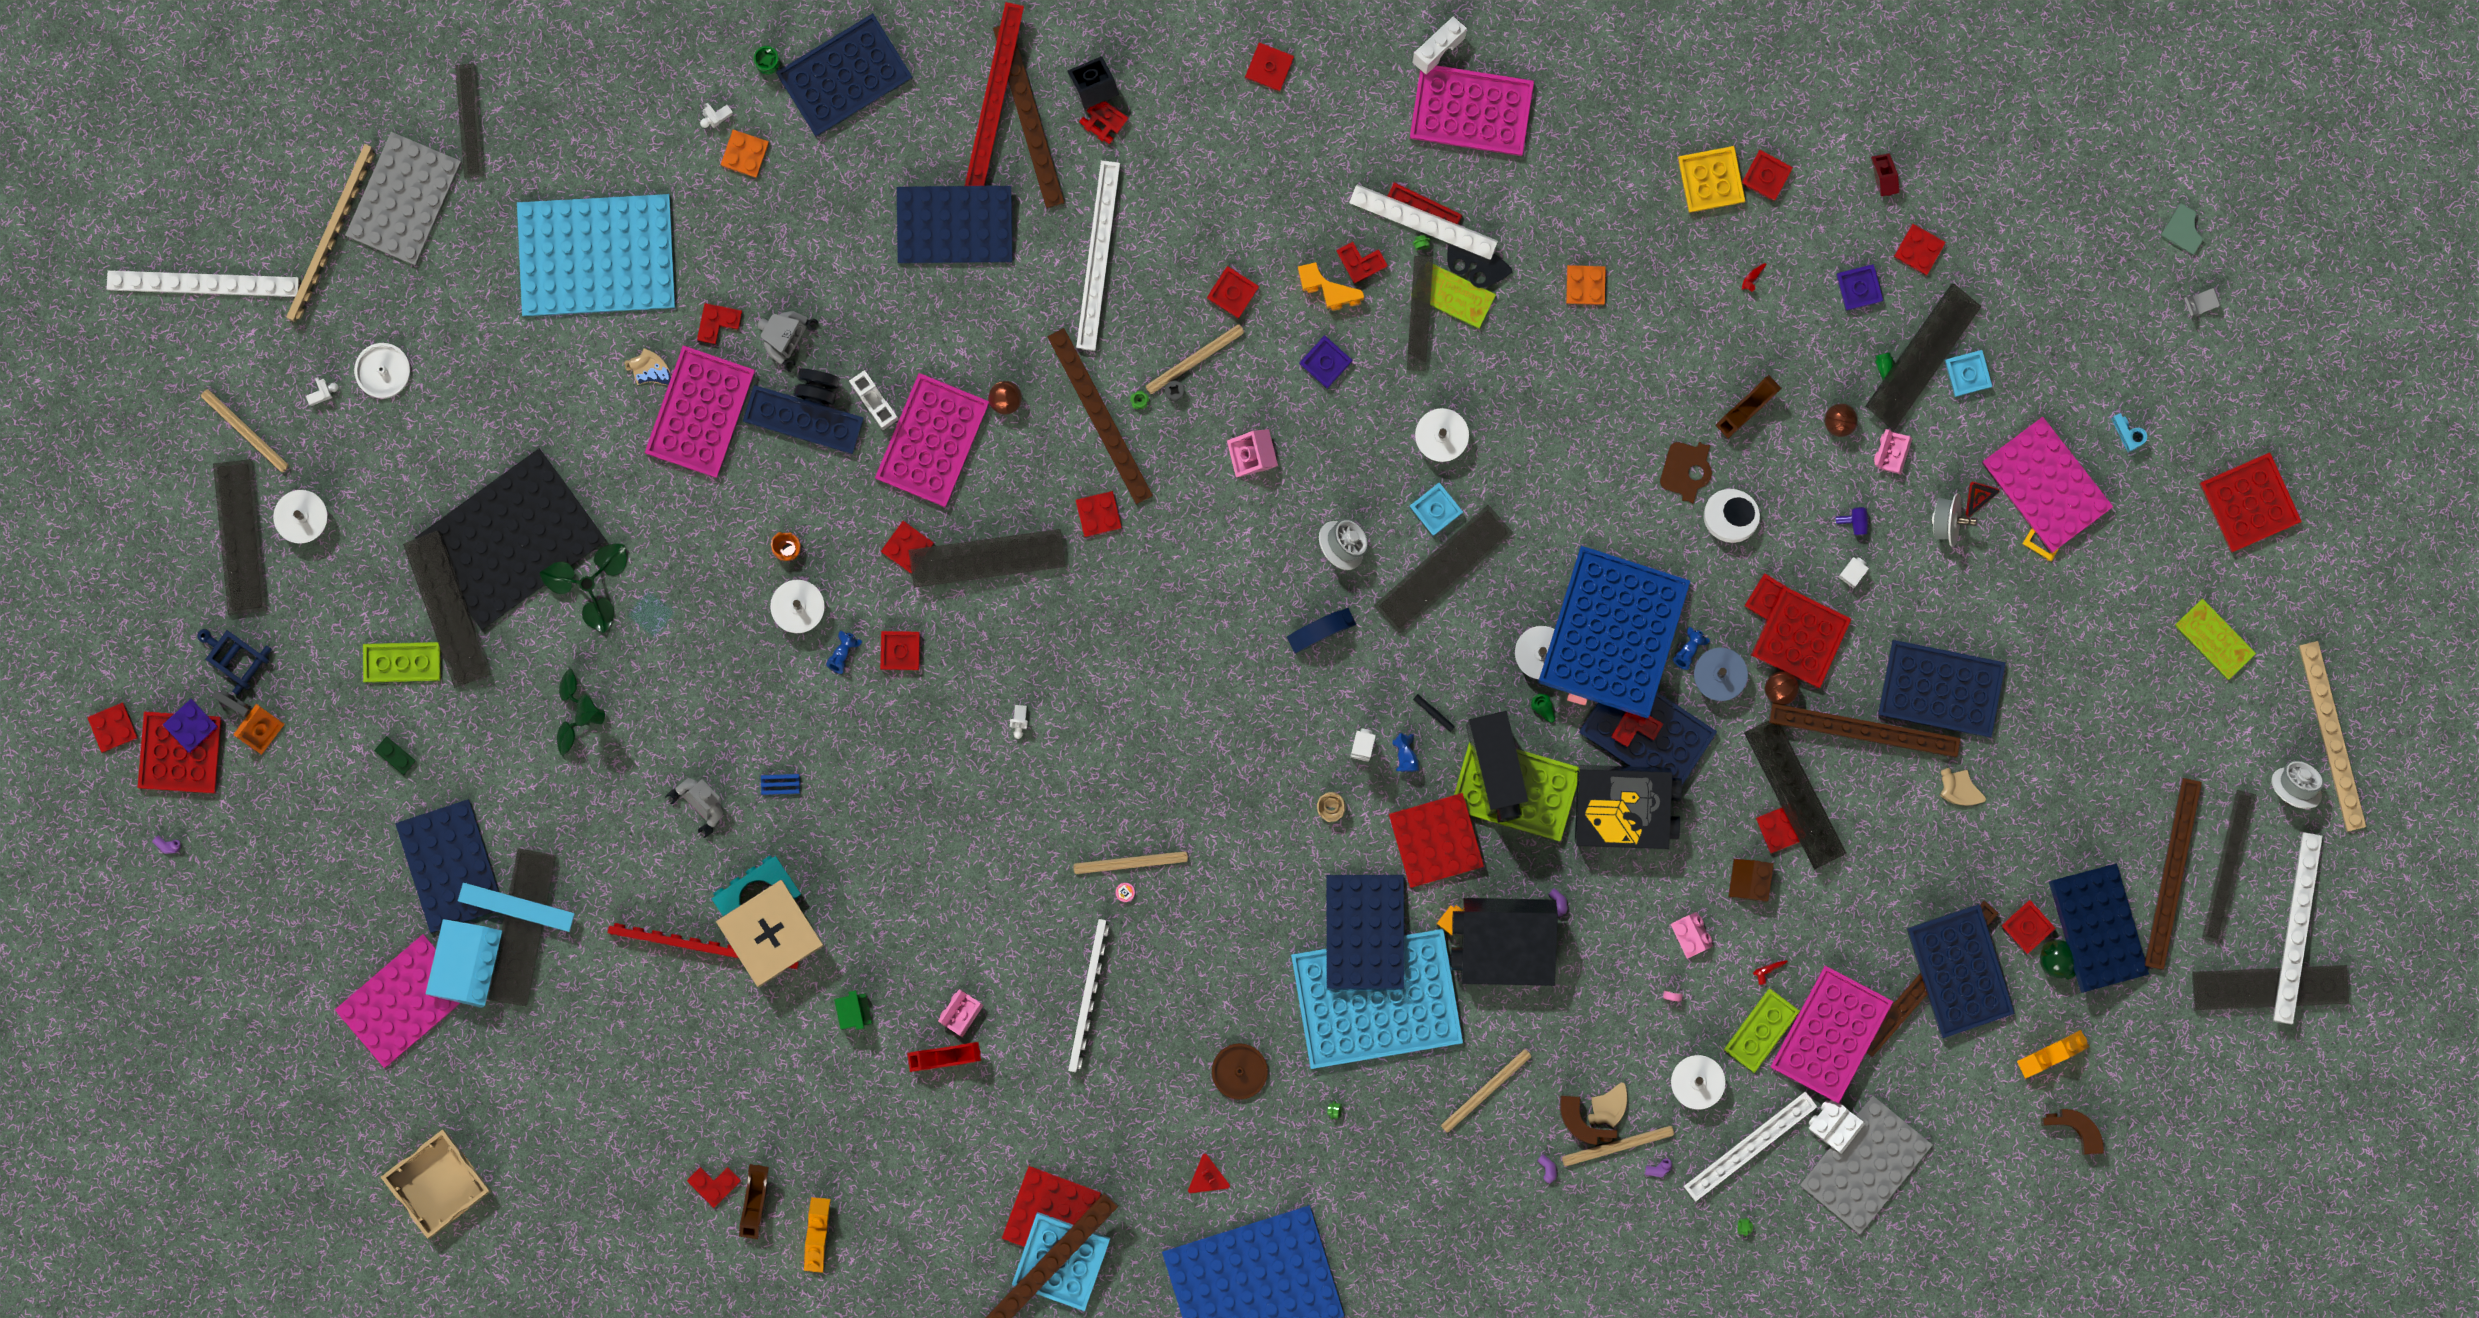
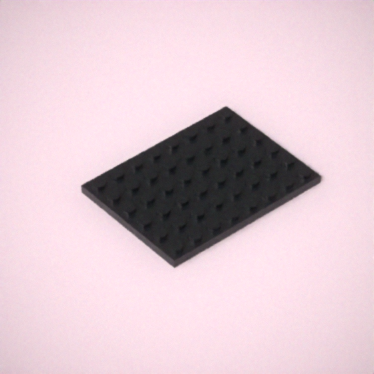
(512, 534)

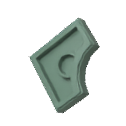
(2182, 230)

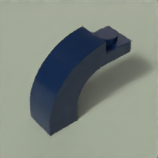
(1321, 629)

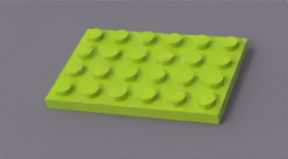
(1549, 791)

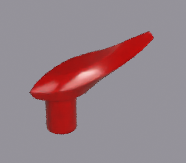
(1751, 277)
(1760, 972)

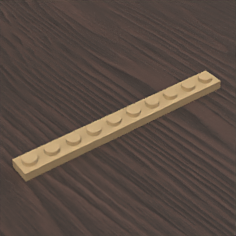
(327, 242)
(2332, 736)

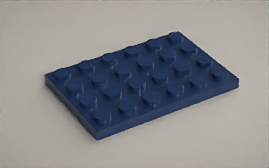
(844, 75)
(954, 224)
(1941, 688)
(1675, 747)
(442, 855)
(2099, 927)
(1365, 932)
(1960, 971)

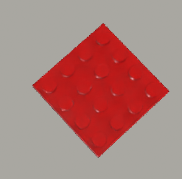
(2250, 502)
(1801, 637)
(169, 765)
(1436, 840)
(1049, 1196)

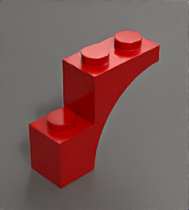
(944, 1057)

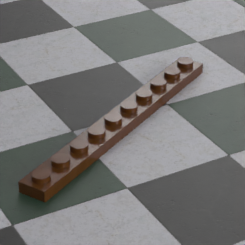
(1033, 131)
(1100, 416)
(1864, 730)
(2172, 873)
(1911, 998)
(1055, 1258)

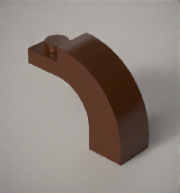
(1575, 1125)
(2089, 1133)

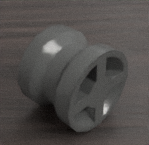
(1172, 394)

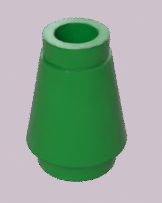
(1884, 364)

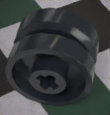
(817, 386)

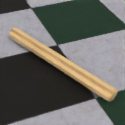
(1194, 359)
(244, 430)
(1132, 862)
(1486, 1090)
(1618, 1145)

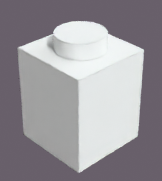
(1854, 571)

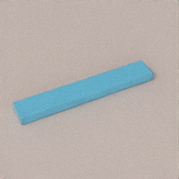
(516, 907)

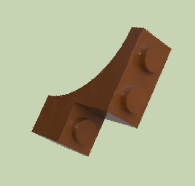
(1748, 406)
(754, 1201)

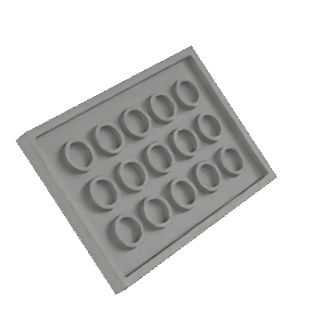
(403, 198)
(1870, 1167)

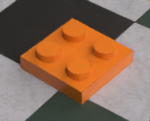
(744, 153)
(1585, 285)
(258, 729)

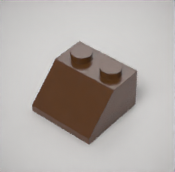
(1751, 880)

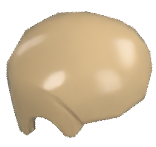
(1333, 800)

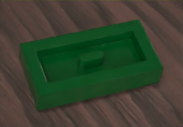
(395, 755)

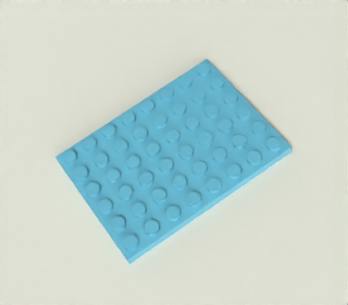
(595, 255)
(1379, 1023)

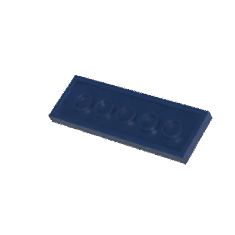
(803, 419)

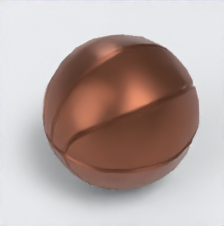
(1005, 397)
(1841, 420)
(1781, 688)

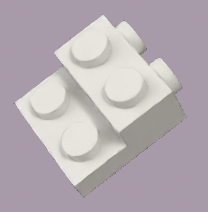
(1835, 1125)

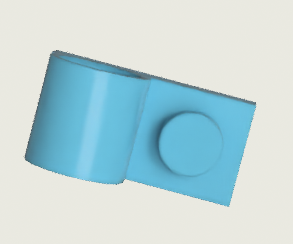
(2121, 425)

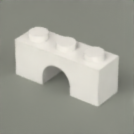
(1447, 37)
(873, 400)
(1363, 745)

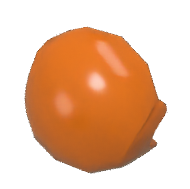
(780, 541)

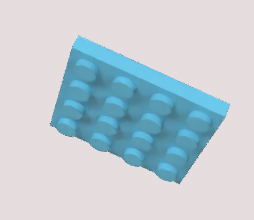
(1077, 1276)

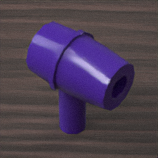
(1858, 519)

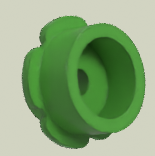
(1421, 241)
(1139, 395)
(1334, 1110)
(1744, 1226)

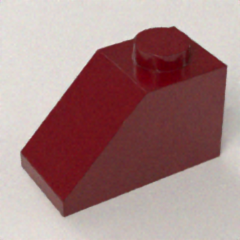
(1885, 175)

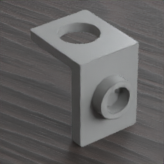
(2202, 302)

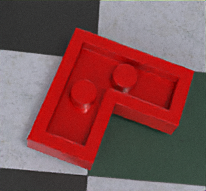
(1358, 267)
(714, 317)
(1633, 723)
(714, 1190)

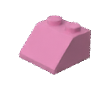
(1252, 452)

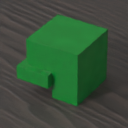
(853, 1011)

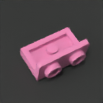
(1892, 451)
(1692, 935)
(960, 1013)

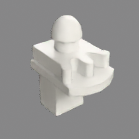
(714, 118)
(324, 392)
(1019, 721)

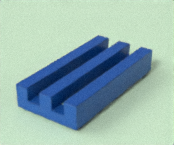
(779, 784)

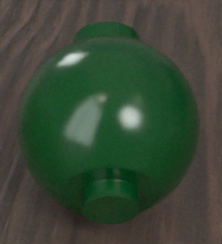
(2057, 960)

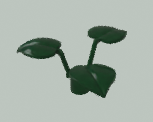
(560, 576)
(585, 713)

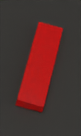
(1418, 201)

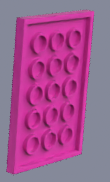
(1472, 110)
(700, 411)
(932, 440)
(2047, 484)
(392, 1006)
(1832, 1034)

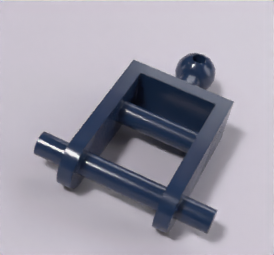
(218, 646)

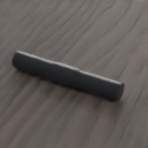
(1434, 712)

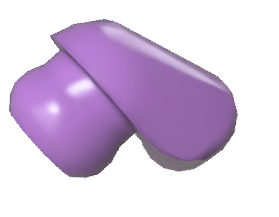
(167, 847)
(1560, 900)
(1550, 1168)
(1660, 1170)

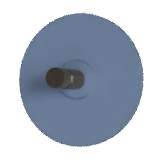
(1720, 674)

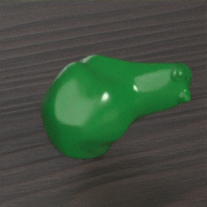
(1543, 706)

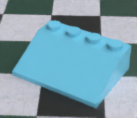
(463, 963)

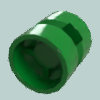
(766, 60)

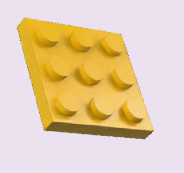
(1711, 179)

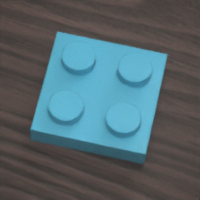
(1968, 373)
(1436, 509)

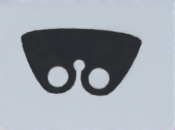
(1494, 269)

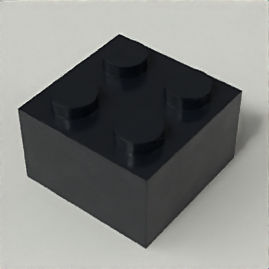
(1093, 82)

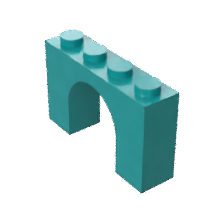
(770, 872)

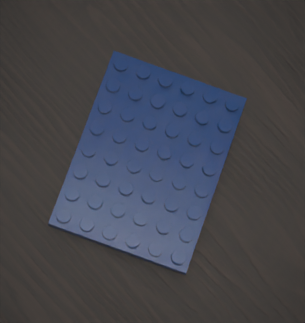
(1614, 632)
(1256, 1272)

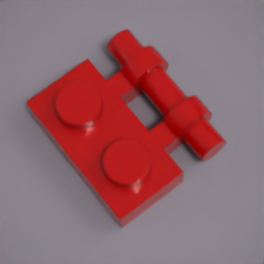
(1107, 115)

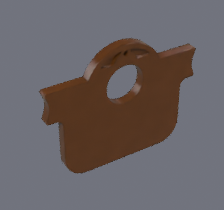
(1677, 465)

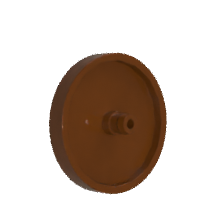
(1239, 1071)

